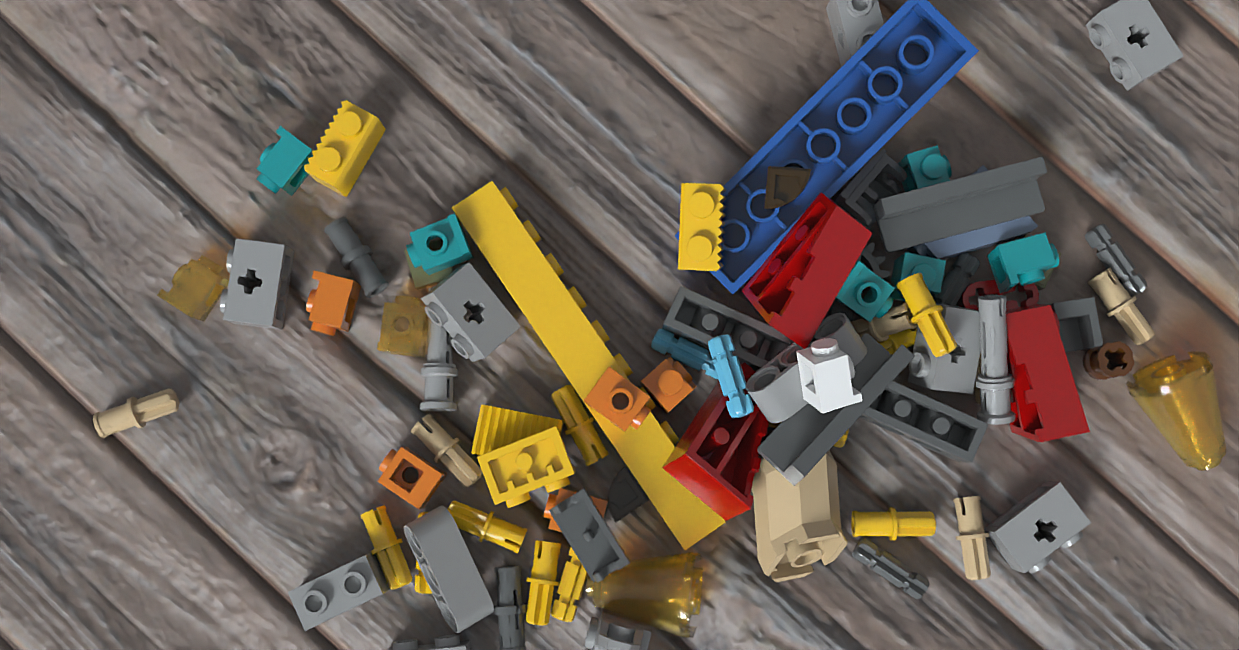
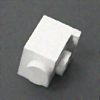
(827, 376)

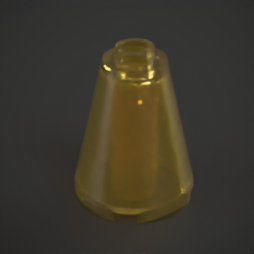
(1183, 407)
(654, 592)

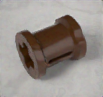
(1120, 356)

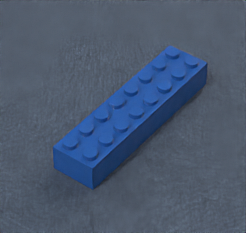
(840, 130)

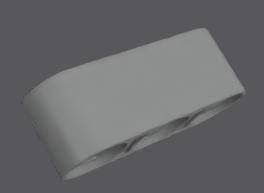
(778, 383)
(449, 569)

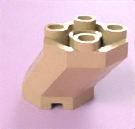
(797, 521)

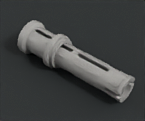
(438, 371)
(994, 376)

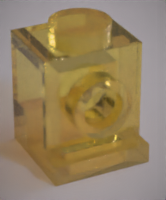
(196, 288)
(413, 340)

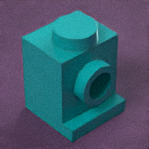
(284, 163)
(925, 168)
(454, 248)
(1022, 261)
(910, 264)
(875, 302)

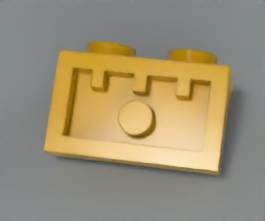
(527, 466)

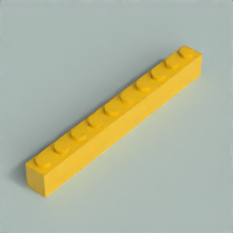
(580, 351)

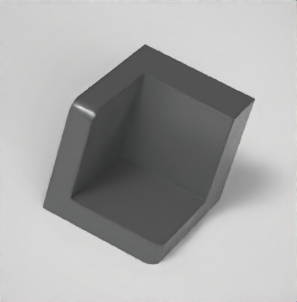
(1078, 324)

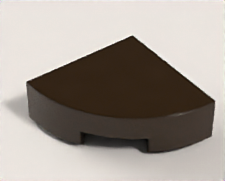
(784, 185)
(625, 495)

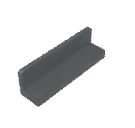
(960, 205)
(810, 434)

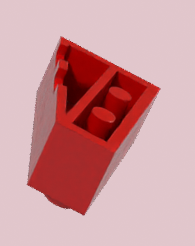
(807, 270)
(1044, 386)
(720, 454)

